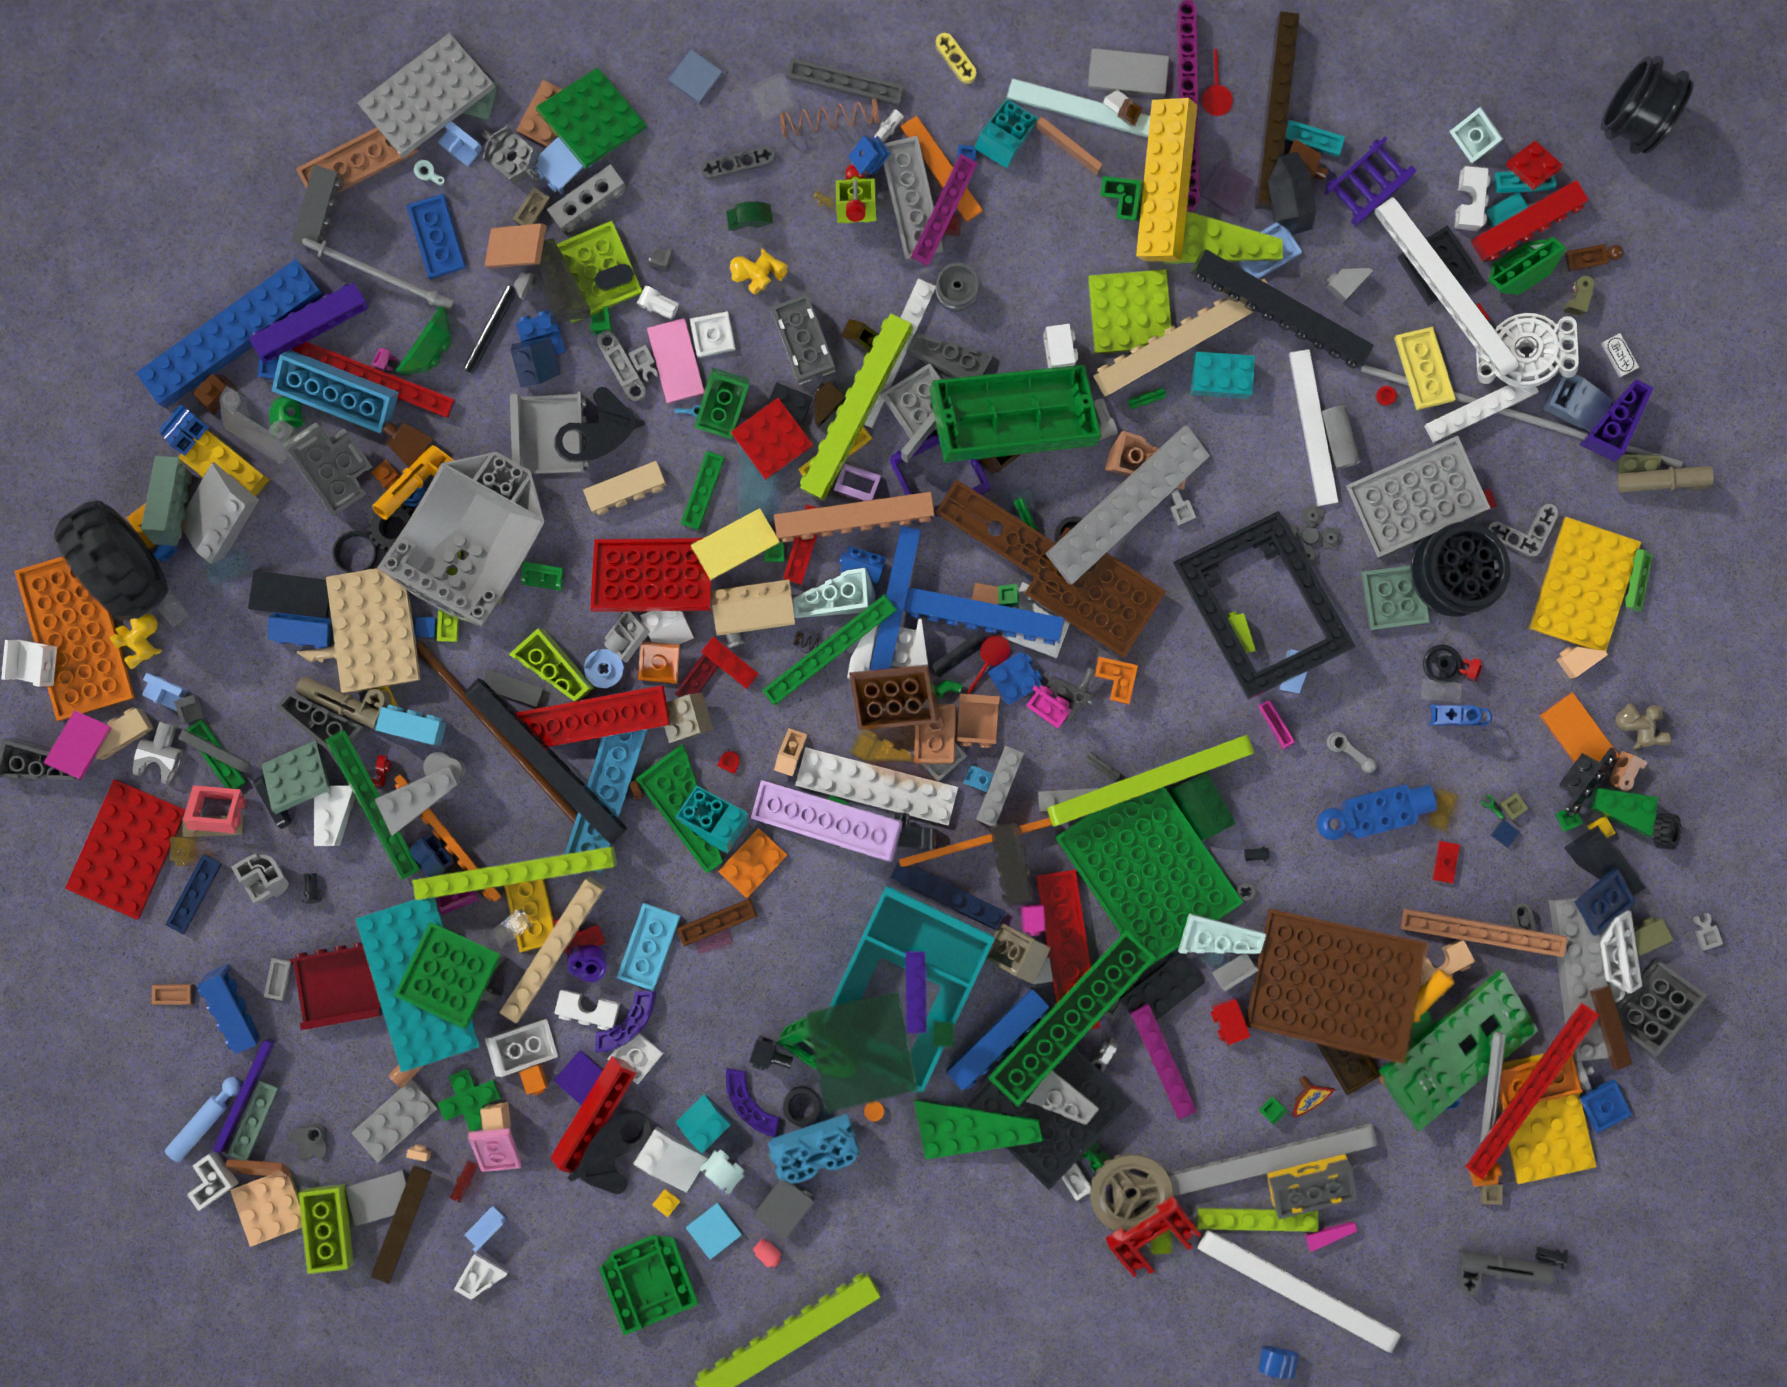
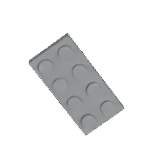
(394, 1120)

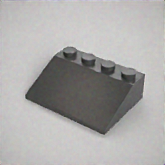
(1659, 1009)

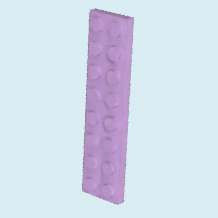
(827, 820)

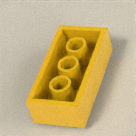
(212, 449)

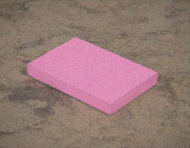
(495, 1150)

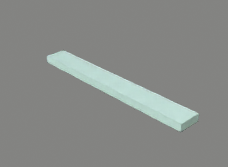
(1074, 107)

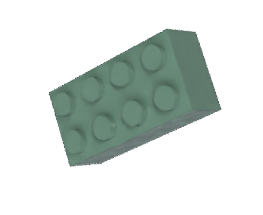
(166, 501)

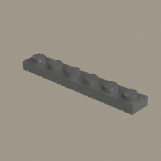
(845, 81)

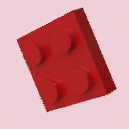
(1534, 165)

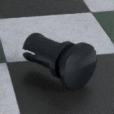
(311, 893)
(1554, 1257)

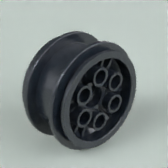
(1647, 105)
(1484, 553)

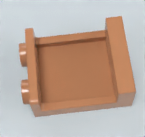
(977, 720)

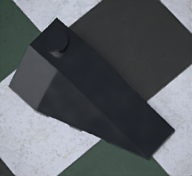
(1599, 856)

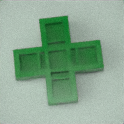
(468, 1099)

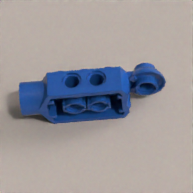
(1377, 812)

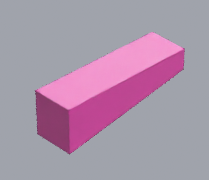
(1276, 725)
(1328, 1235)

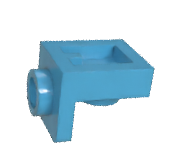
(978, 778)

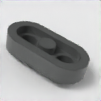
(1526, 920)

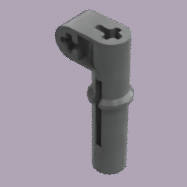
(1478, 1263)

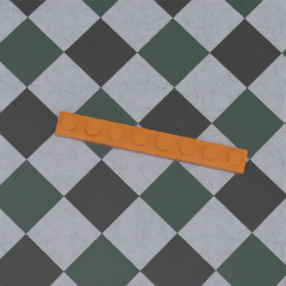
(452, 846)

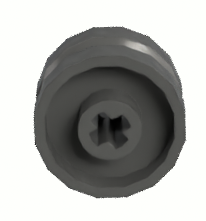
(957, 298)

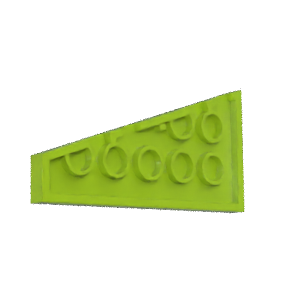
(1227, 241)

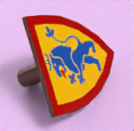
(1310, 1097)

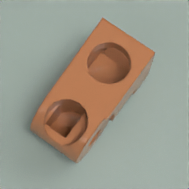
(1625, 771)

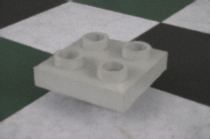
(626, 635)

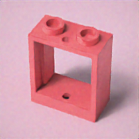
(194, 807)

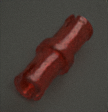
(463, 1181)

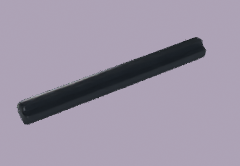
(490, 329)

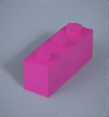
(1032, 919)

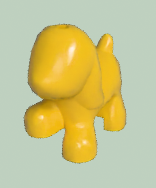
(744, 269)
(137, 639)

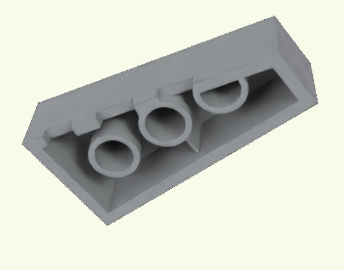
(414, 798)

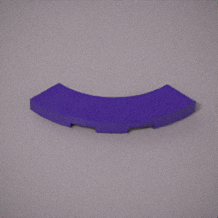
(630, 1027)
(746, 1107)

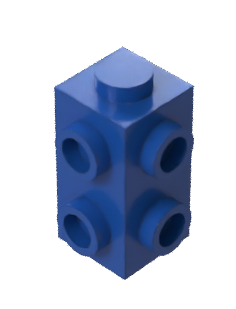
(857, 558)

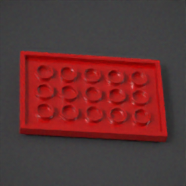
(648, 576)
(126, 849)

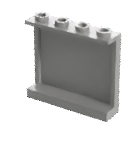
(533, 430)

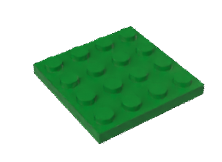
(591, 117)
(447, 975)

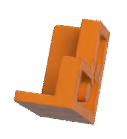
(1121, 674)

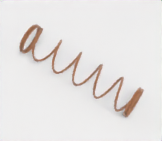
(874, 109)

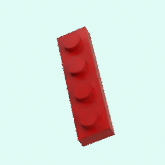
(799, 558)

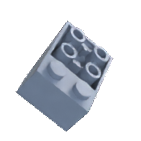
(1577, 402)

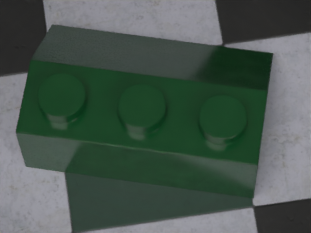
(1202, 806)

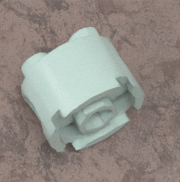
(722, 1171)

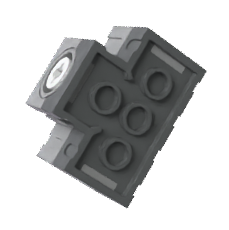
(329, 465)

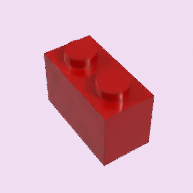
(1230, 1021)

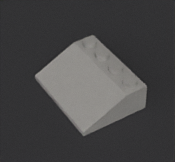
(217, 514)

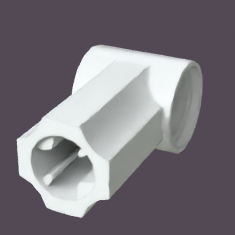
(656, 302)

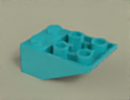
(1005, 133)
(713, 818)

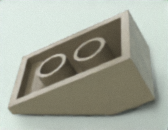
(1017, 953)

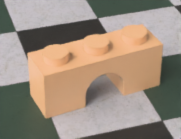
(1456, 958)

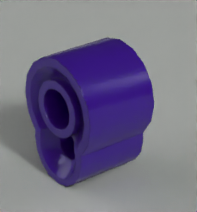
(587, 962)

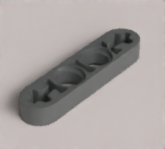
(737, 160)
(214, 750)

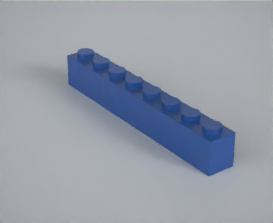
(984, 615)

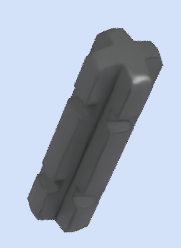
(1103, 766)

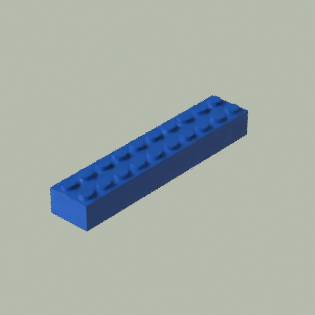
(228, 334)

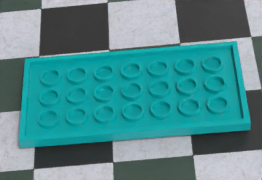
(389, 945)

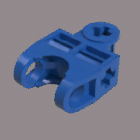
(1458, 715)

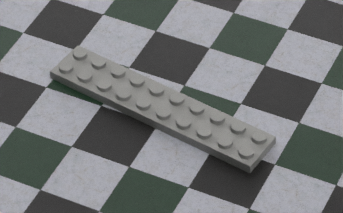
(1127, 505)

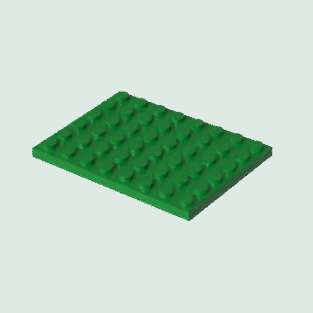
(1148, 869)

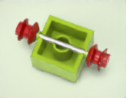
(855, 197)

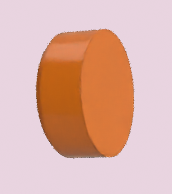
(874, 1111)

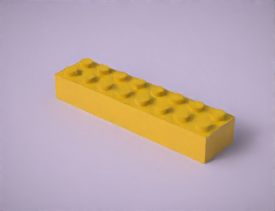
(1166, 179)

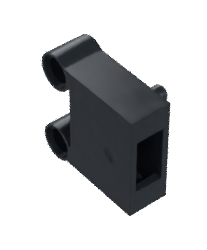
(913, 836)

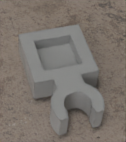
(642, 361)
(1707, 935)

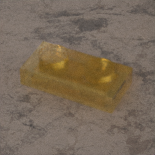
(1445, 804)

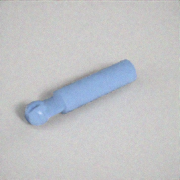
(202, 1120)

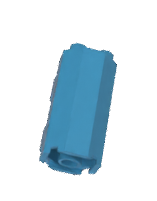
(818, 1146)

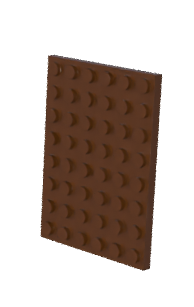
(1337, 985)

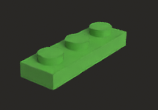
(1638, 580)

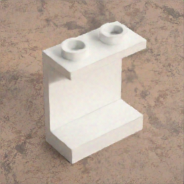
(29, 662)

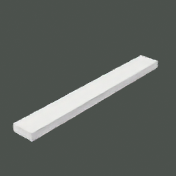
(1313, 427)

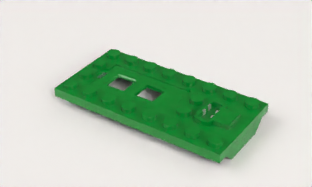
(1435, 1065)

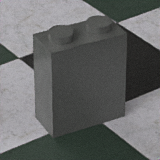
(784, 1207)

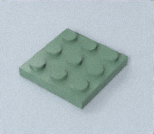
(1392, 599)
(295, 777)

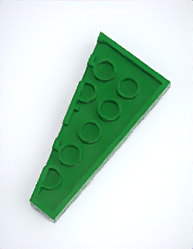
(963, 1130)

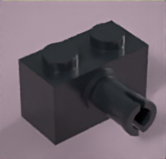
(765, 1054)

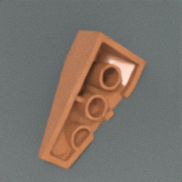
(1129, 454)

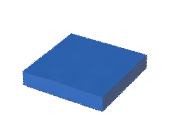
(1605, 1105)

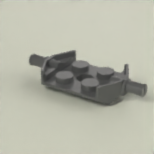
(501, 148)

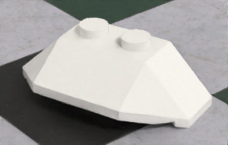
(1620, 954)

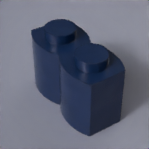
(431, 855)

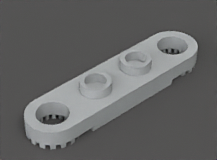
(621, 366)

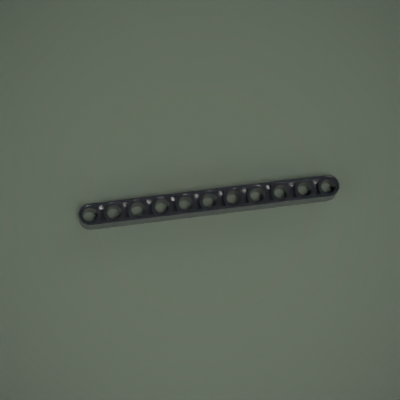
(545, 761)

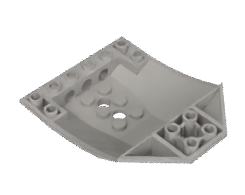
(475, 507)

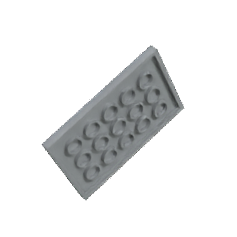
(426, 95)
(1418, 496)

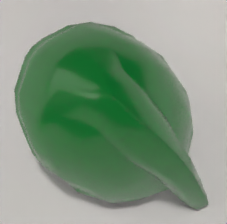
(279, 409)

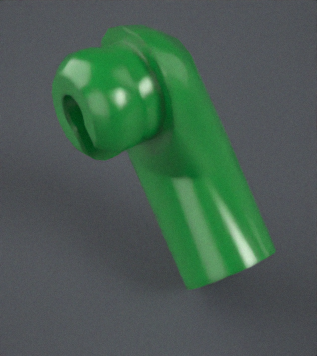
(946, 686)

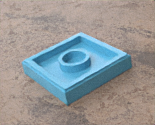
(713, 1230)

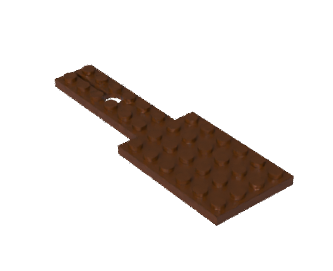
(1104, 603)

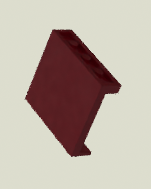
(335, 987)

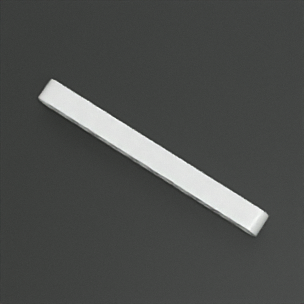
(1446, 288)
(1299, 1291)

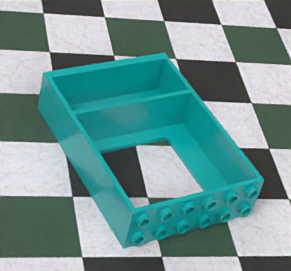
(952, 961)

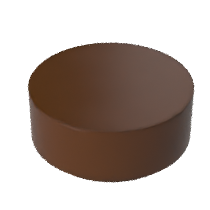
(636, 790)

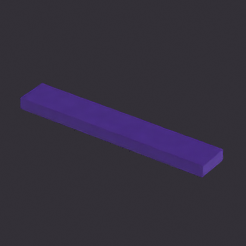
(243, 1096)

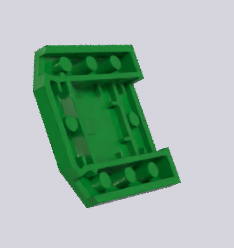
(647, 1282)

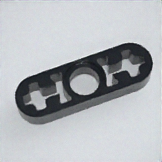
(281, 819)

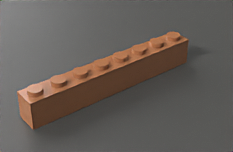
(854, 516)

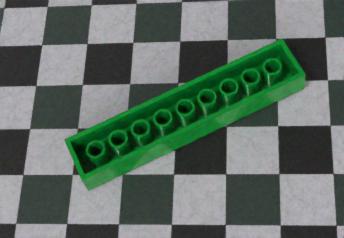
(1071, 1017)

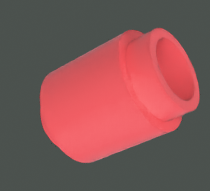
(767, 1253)

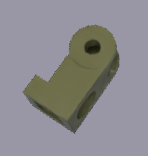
(1581, 298)

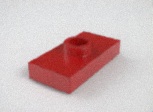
(1445, 862)

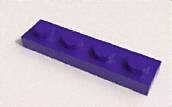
(916, 991)

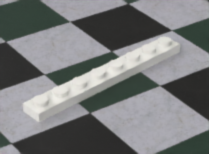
(912, 313)

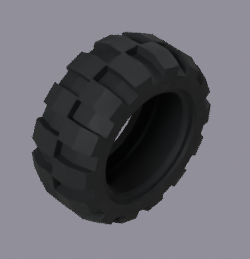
(111, 560)

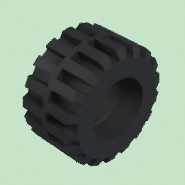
(378, 526)

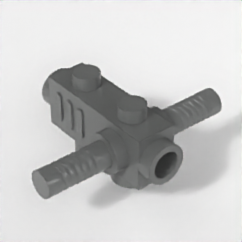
(1078, 694)

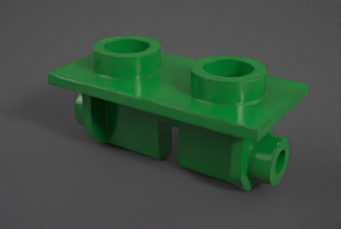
(1096, 1159)

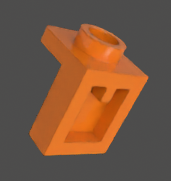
(386, 474)
(1491, 1177)

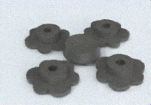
(1311, 535)

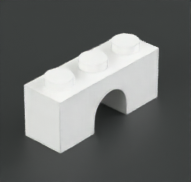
(1475, 182)
(570, 1007)

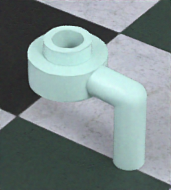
(430, 175)

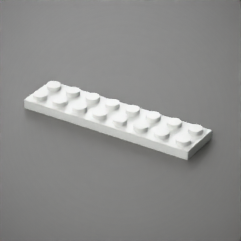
(876, 786)

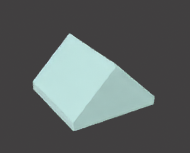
(1476, 135)

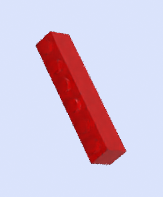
(1525, 223)
(593, 1113)

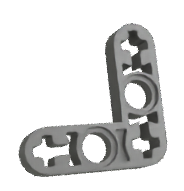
(1531, 536)

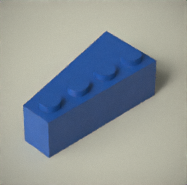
(228, 1009)

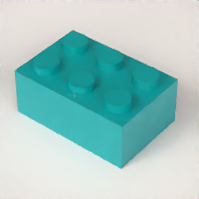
(1222, 375)

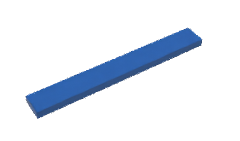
(897, 593)

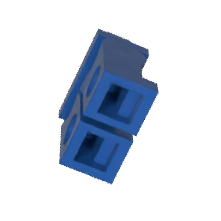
(179, 426)

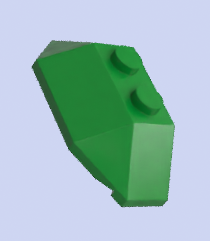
(1526, 265)
(429, 345)

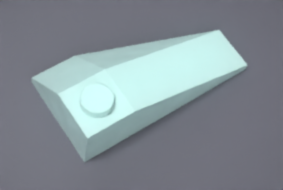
(845, 594)

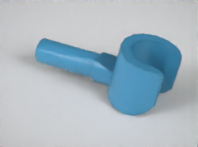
(688, 411)

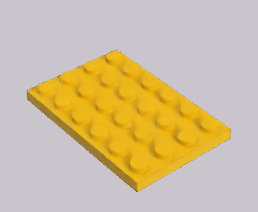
(1584, 585)
(1551, 1138)

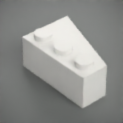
(331, 815)

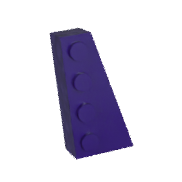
(1618, 424)

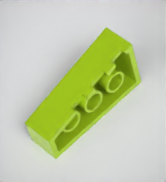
(551, 663)

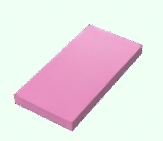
(675, 361)

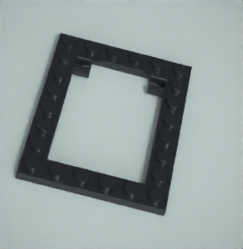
(1261, 534)

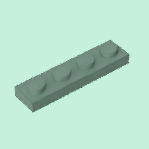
(253, 1120)

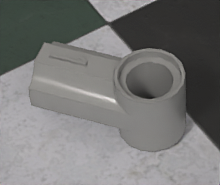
(1106, 424)

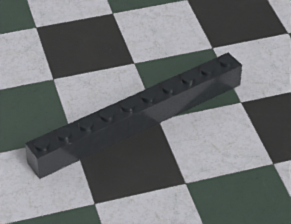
(1281, 308)

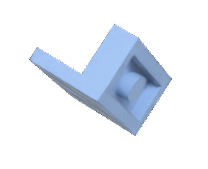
(485, 1227)

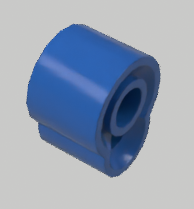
(1278, 1362)

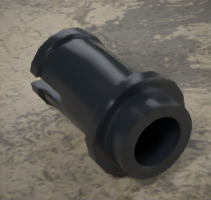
(1257, 854)

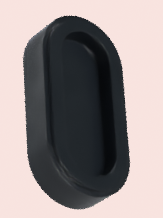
(614, 277)

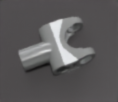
(160, 752)

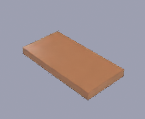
(515, 246)

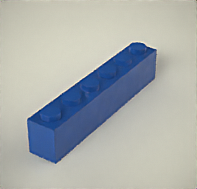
(998, 1039)

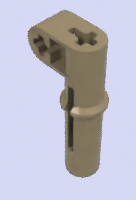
(1693, 477)
(363, 711)

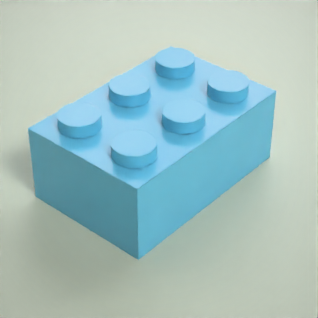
(411, 725)

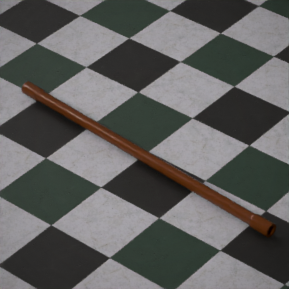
(428, 656)

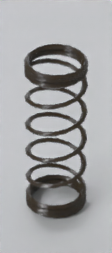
(796, 641)

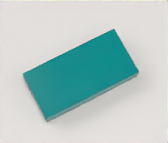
(1505, 209)

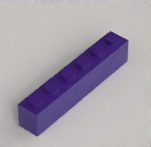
(308, 322)

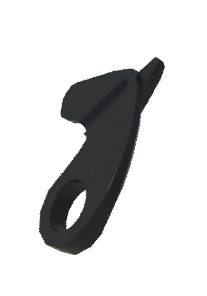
(601, 438)
(598, 1161)

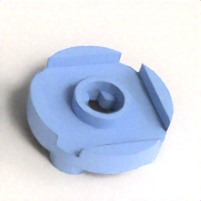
(592, 668)

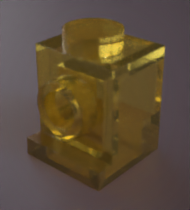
(188, 846)

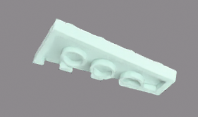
(1211, 935)

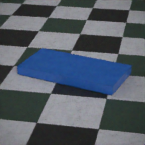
(436, 236)

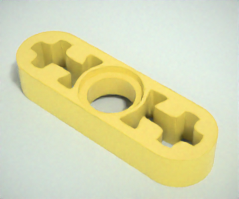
(957, 50)

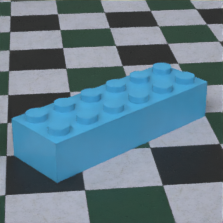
(334, 391)

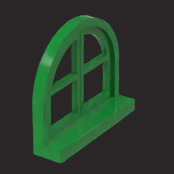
(795, 1033)

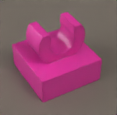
(382, 358)

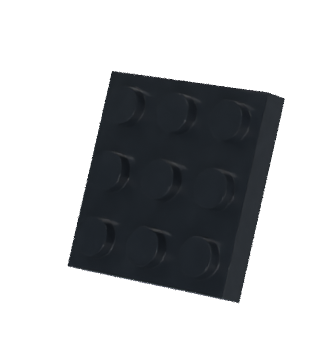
(1451, 254)

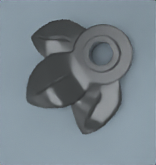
(308, 1143)

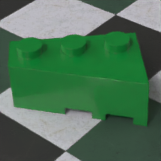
(1628, 809)

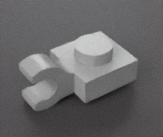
(1182, 510)
(1107, 1051)

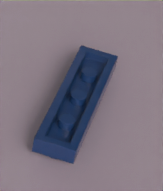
(193, 893)

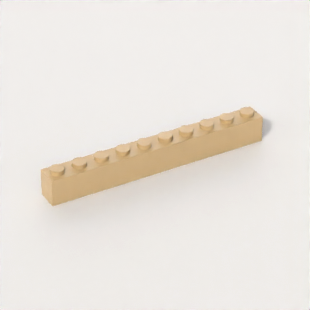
(1170, 345)

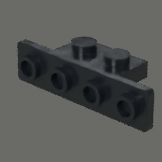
(1583, 778)

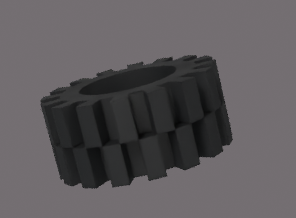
(1667, 831)

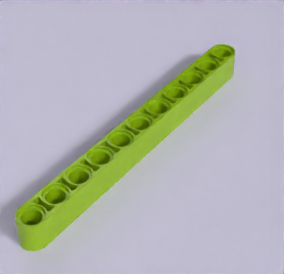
(1150, 780)

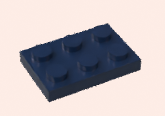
(1605, 902)

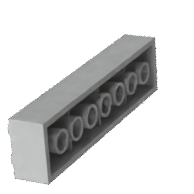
(1579, 972)

